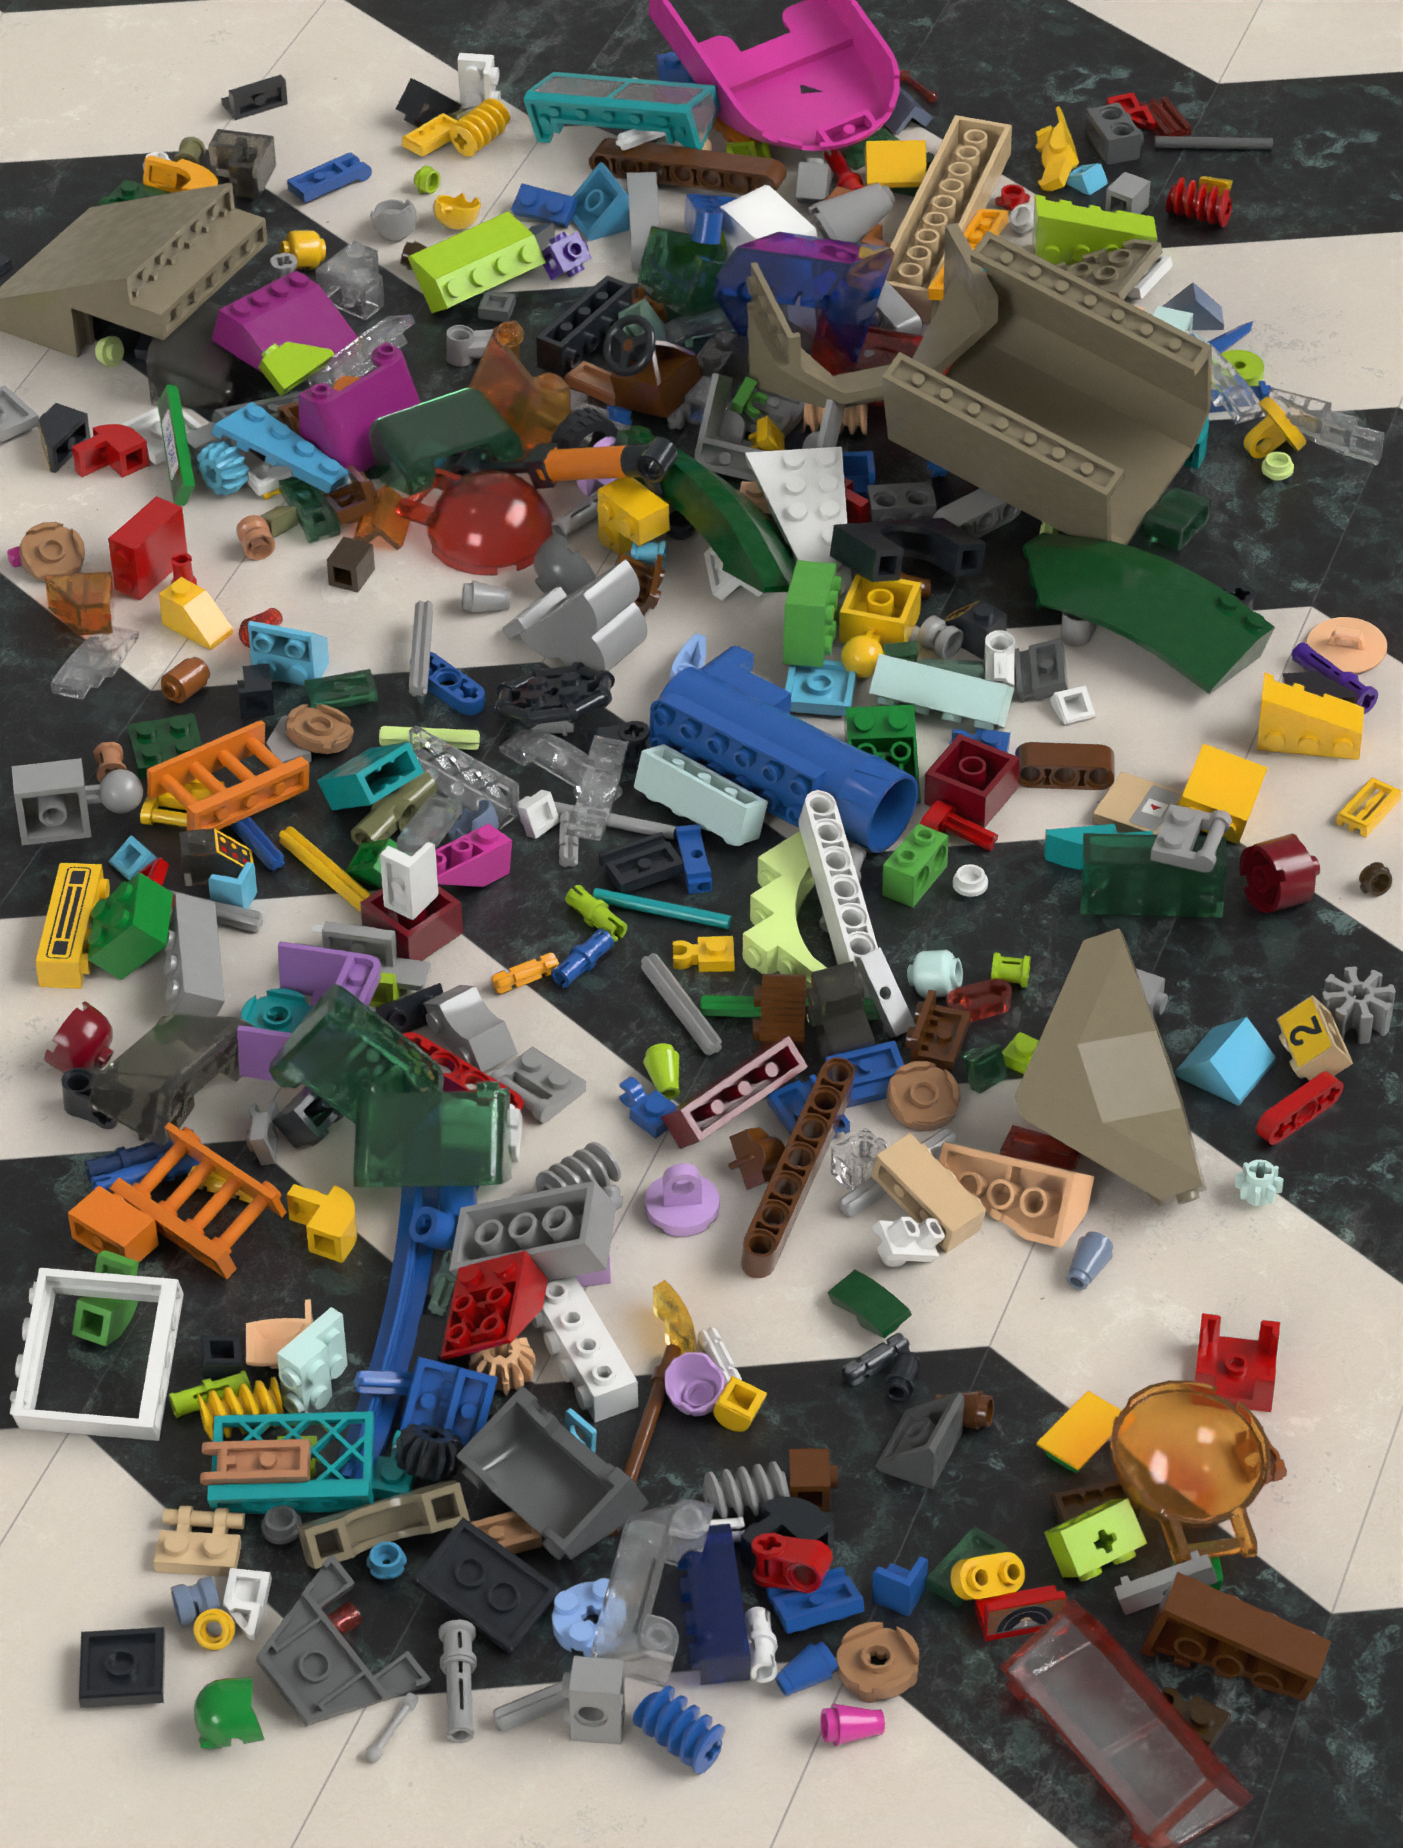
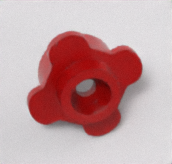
(1012, 196)

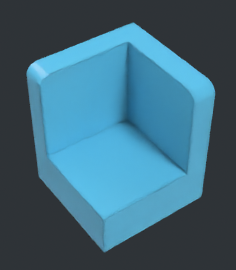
(233, 890)

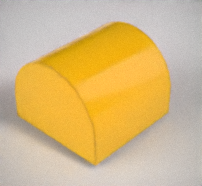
(738, 1405)

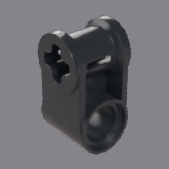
(624, 733)
(77, 1098)

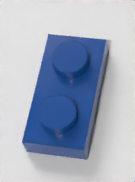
(544, 205)

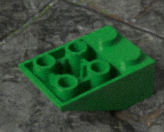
(885, 733)

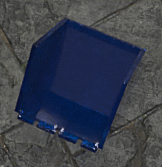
(825, 272)

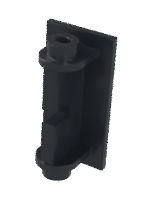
(409, 1011)

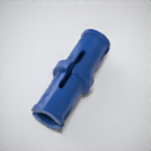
(582, 958)

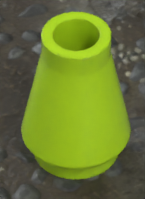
(663, 1069)

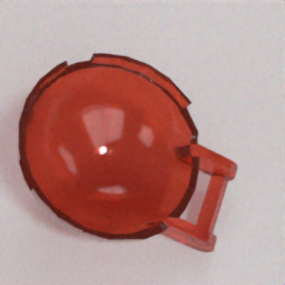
(482, 520)

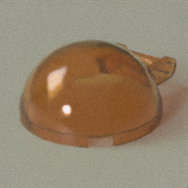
(1191, 1464)

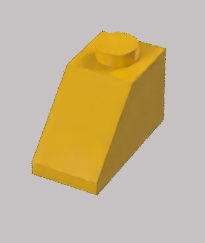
(193, 614)

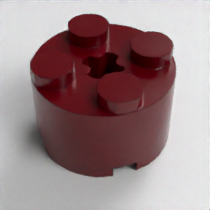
(1279, 873)

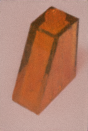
(83, 601)

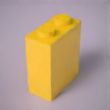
(1224, 784)

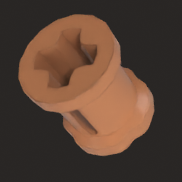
(108, 758)

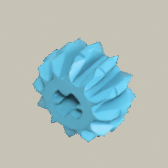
(222, 467)

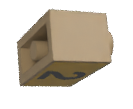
(1313, 1040)

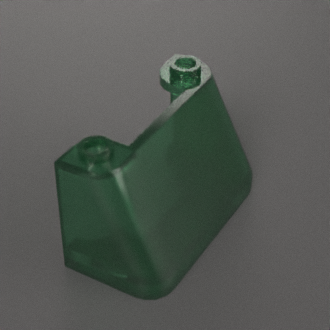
(681, 271)
(418, 435)
(348, 1046)
(432, 1137)

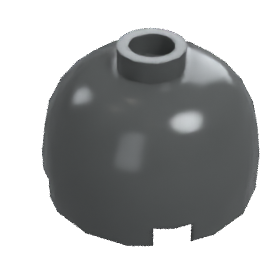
(560, 566)

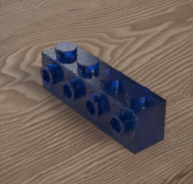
(715, 1610)

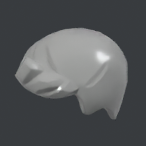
(394, 219)

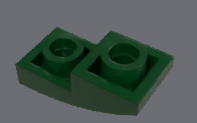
(870, 1302)

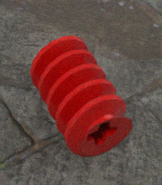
(1199, 202)

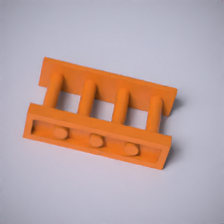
(240, 800)
(190, 1234)

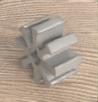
(1359, 1003)

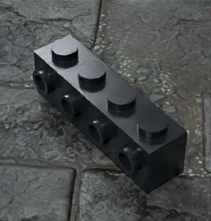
(582, 326)
(306, 1118)

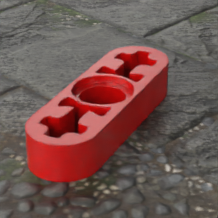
(1299, 1108)

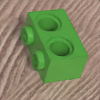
(915, 865)

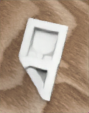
(247, 1599)

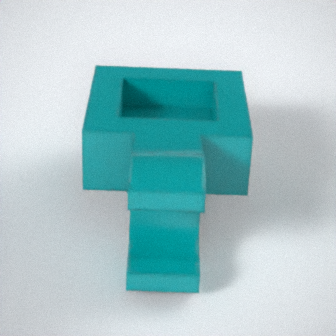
(388, 1478)

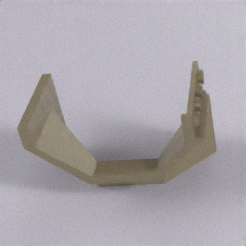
(786, 369)

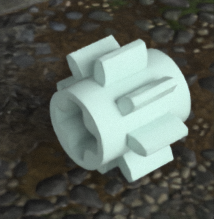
(1259, 1182)

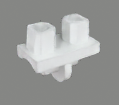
(908, 1240)

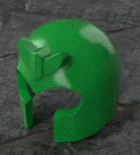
(226, 1713)

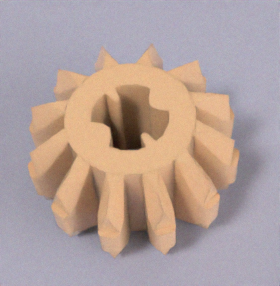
(509, 1362)

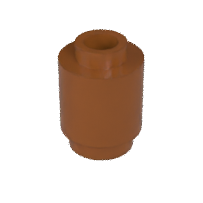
(185, 679)

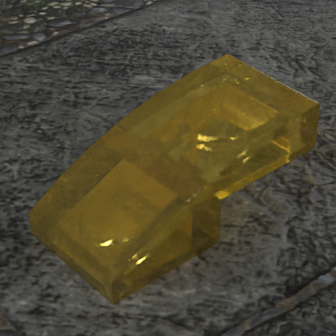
(675, 1315)

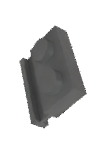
(1041, 670)

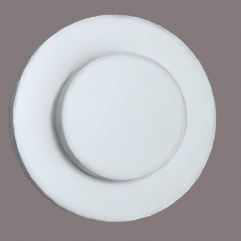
(1022, 218)
(970, 880)

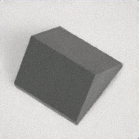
(924, 1441)

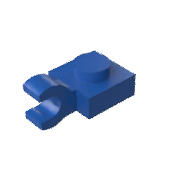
(644, 1108)

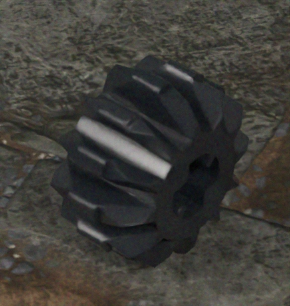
(428, 1452)

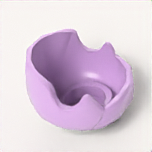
(694, 1383)

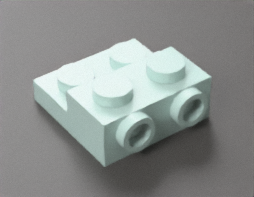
(311, 1364)

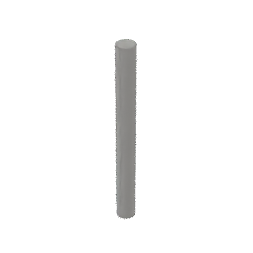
(629, 823)

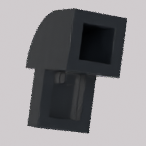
(788, 1518)

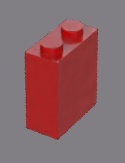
(145, 546)

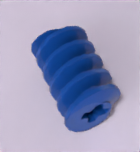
(680, 1729)

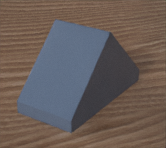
(1205, 310)

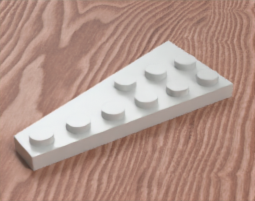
(806, 500)

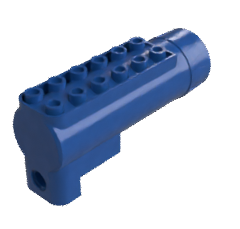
(749, 737)

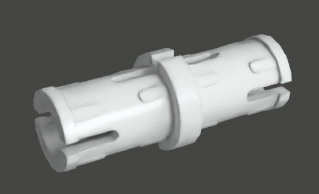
(761, 1644)

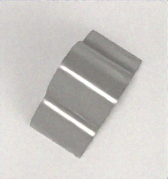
(593, 623)

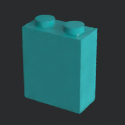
(370, 776)

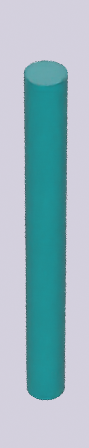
(663, 908)

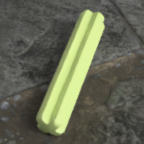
(459, 738)

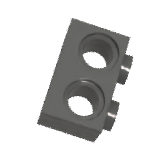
(1113, 133)
(901, 501)

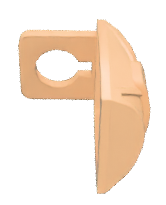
(269, 1336)

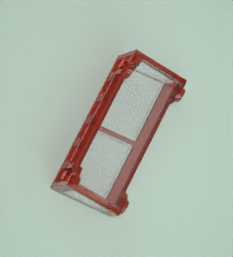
(1124, 1730)

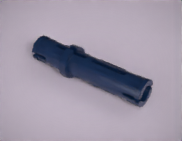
(124, 1158)

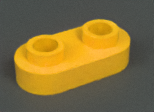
(991, 1576)

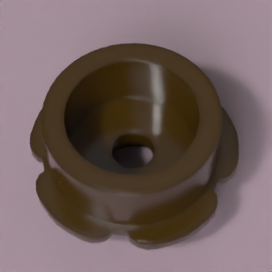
(1375, 879)

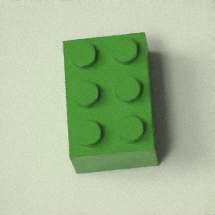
(811, 613)

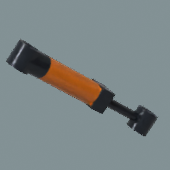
(550, 464)

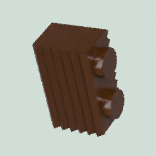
(782, 1009)

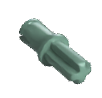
(443, 1287)

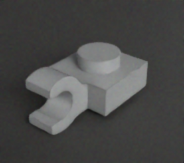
(263, 1136)

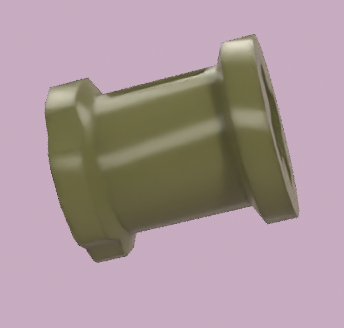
(191, 150)

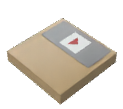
(1135, 804)

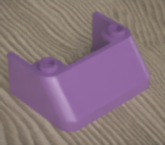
(311, 973)

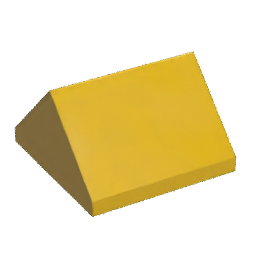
(895, 162)

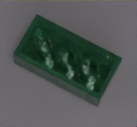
(1124, 880)

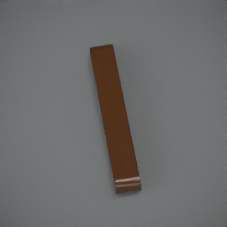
(691, 167)
(830, 1092)

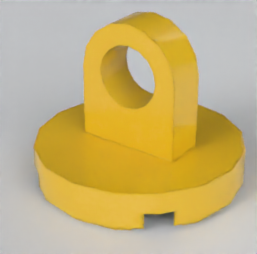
(1274, 429)

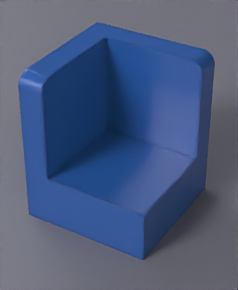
(860, 469)
(900, 1588)

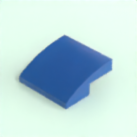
(448, 1398)

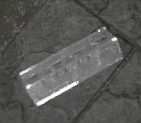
(356, 357)
(460, 781)

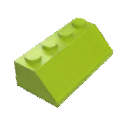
(475, 261)

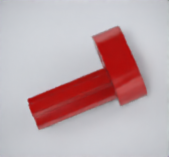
(943, 818)

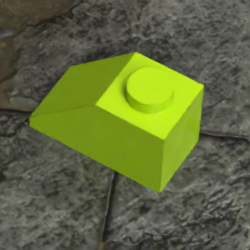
(292, 364)

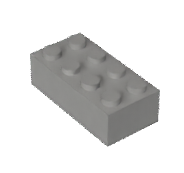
(560, 1229)

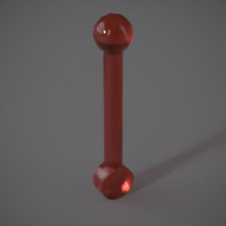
(932, 96)

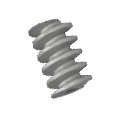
(583, 1166)
(744, 1489)

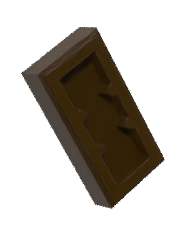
(1080, 1500)

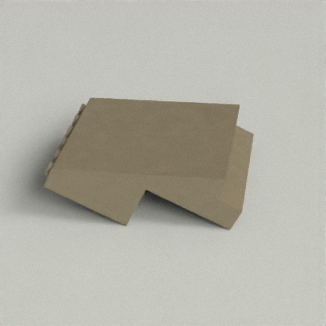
(131, 265)

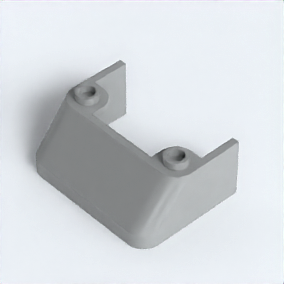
(722, 432)

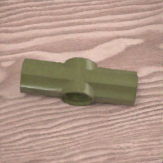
(394, 810)

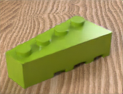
(1070, 231)

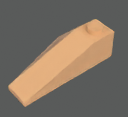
(1027, 1196)

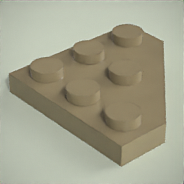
(1117, 270)

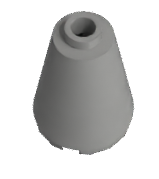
(853, 213)

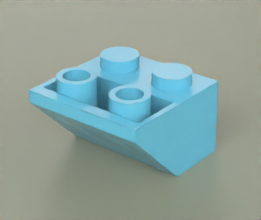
(289, 652)

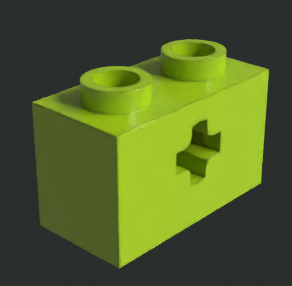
(1074, 1539)

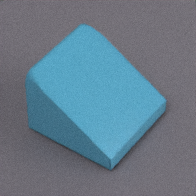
(1087, 178)
(131, 858)

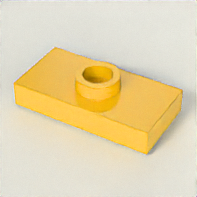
(429, 136)

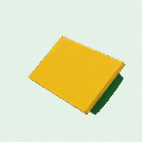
(1080, 1432)

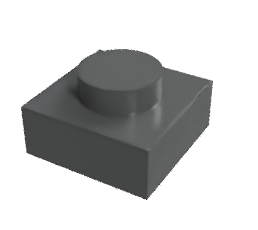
(496, 306)

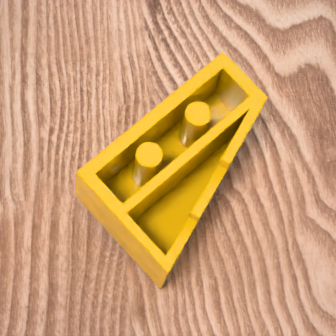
(1308, 723)

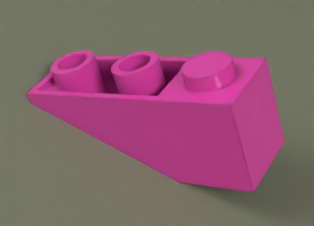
(474, 858)

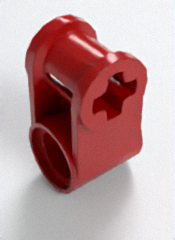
(792, 1562)

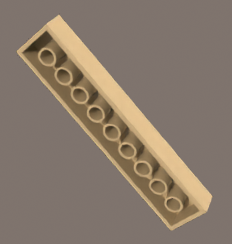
(950, 193)

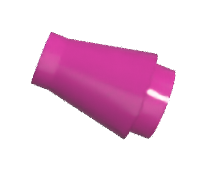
(848, 1723)

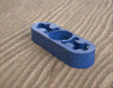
(454, 694)

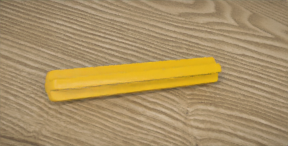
(323, 867)

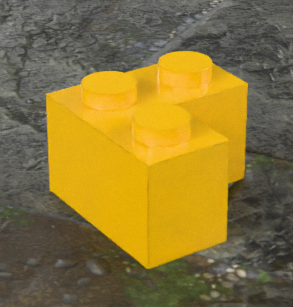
(629, 515)

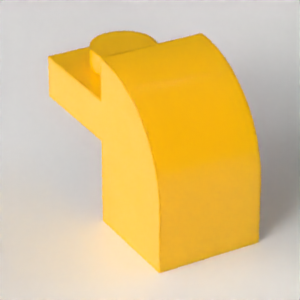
(328, 1220)

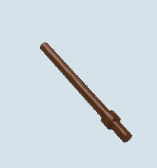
(650, 1416)

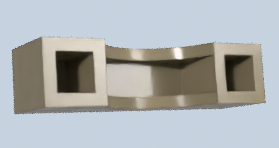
(385, 1520)

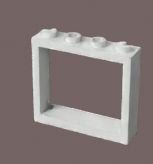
(36, 1330)

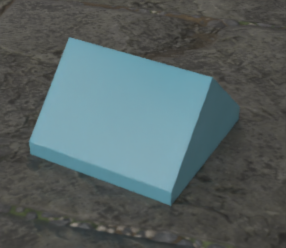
(1228, 1061)

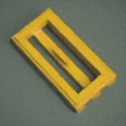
(1377, 815)

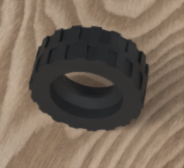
(581, 424)

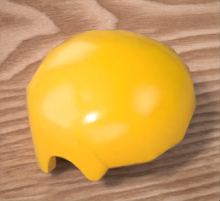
(456, 211)

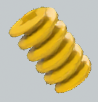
(479, 127)
(246, 1403)

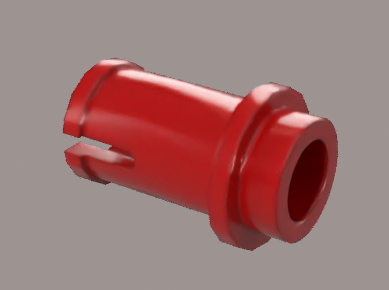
(182, 567)

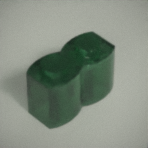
(1177, 518)

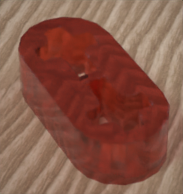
(982, 998)

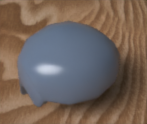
(473, 820)

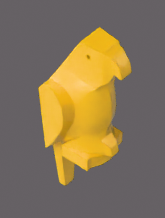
(1057, 154)

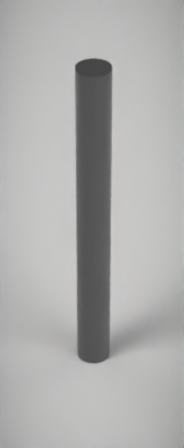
(1213, 142)

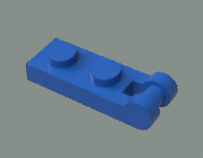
(328, 177)

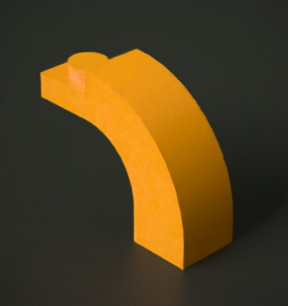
(176, 176)

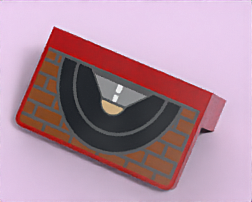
(1018, 1612)

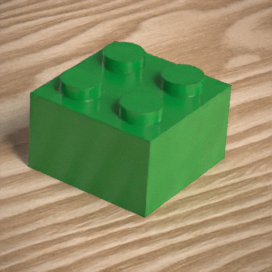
(130, 926)

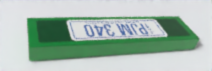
(176, 445)

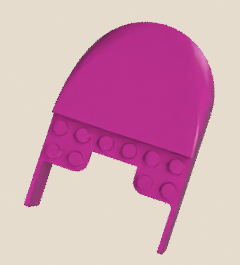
(759, 89)

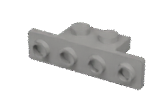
(380, 944)

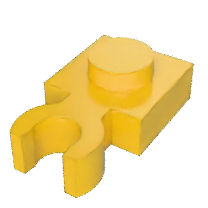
(710, 954)

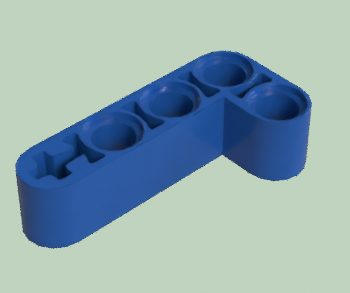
(705, 217)

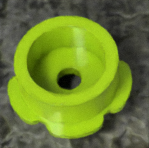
(427, 179)

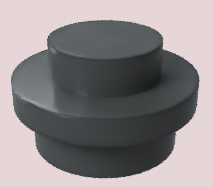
(281, 1525)

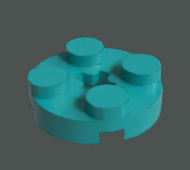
(277, 1003)

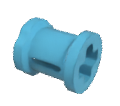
(647, 552)

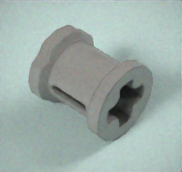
(280, 265)

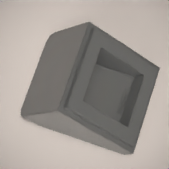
(543, 234)

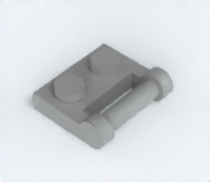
(1180, 833)
(544, 1078)

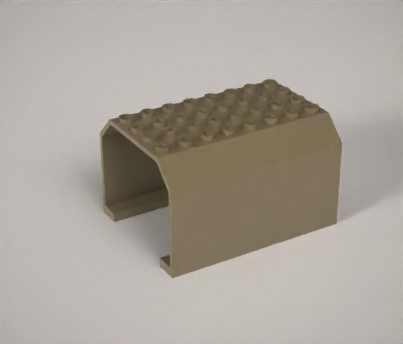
(1062, 404)

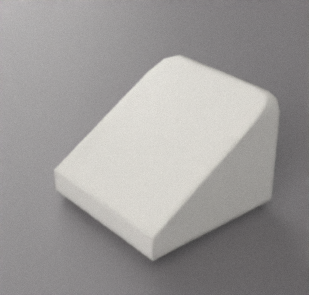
(1072, 705)

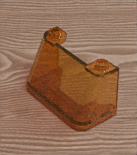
(527, 403)

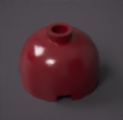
(82, 1041)

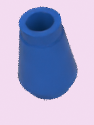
(810, 1667)

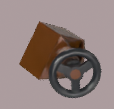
(651, 372)

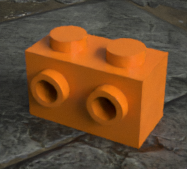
(113, 1225)

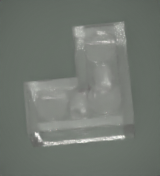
(353, 280)

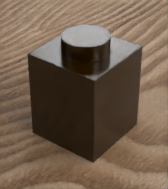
(350, 564)

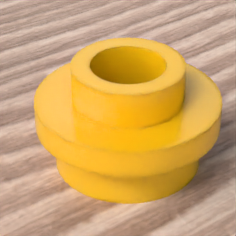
(208, 1640)

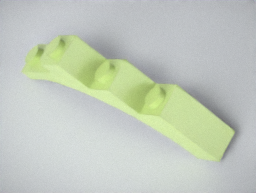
(775, 939)

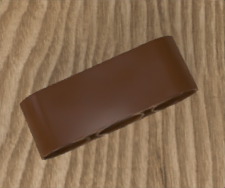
(1065, 766)

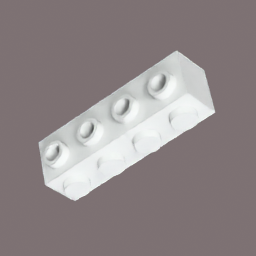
(586, 1351)

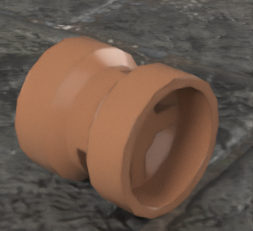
(255, 537)

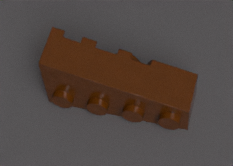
(1235, 1639)

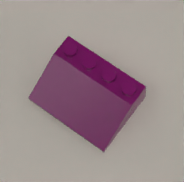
(278, 313)

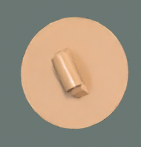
(1349, 643)

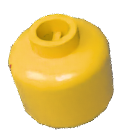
(306, 247)

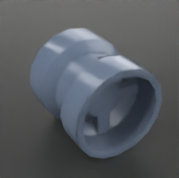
(194, 1599)

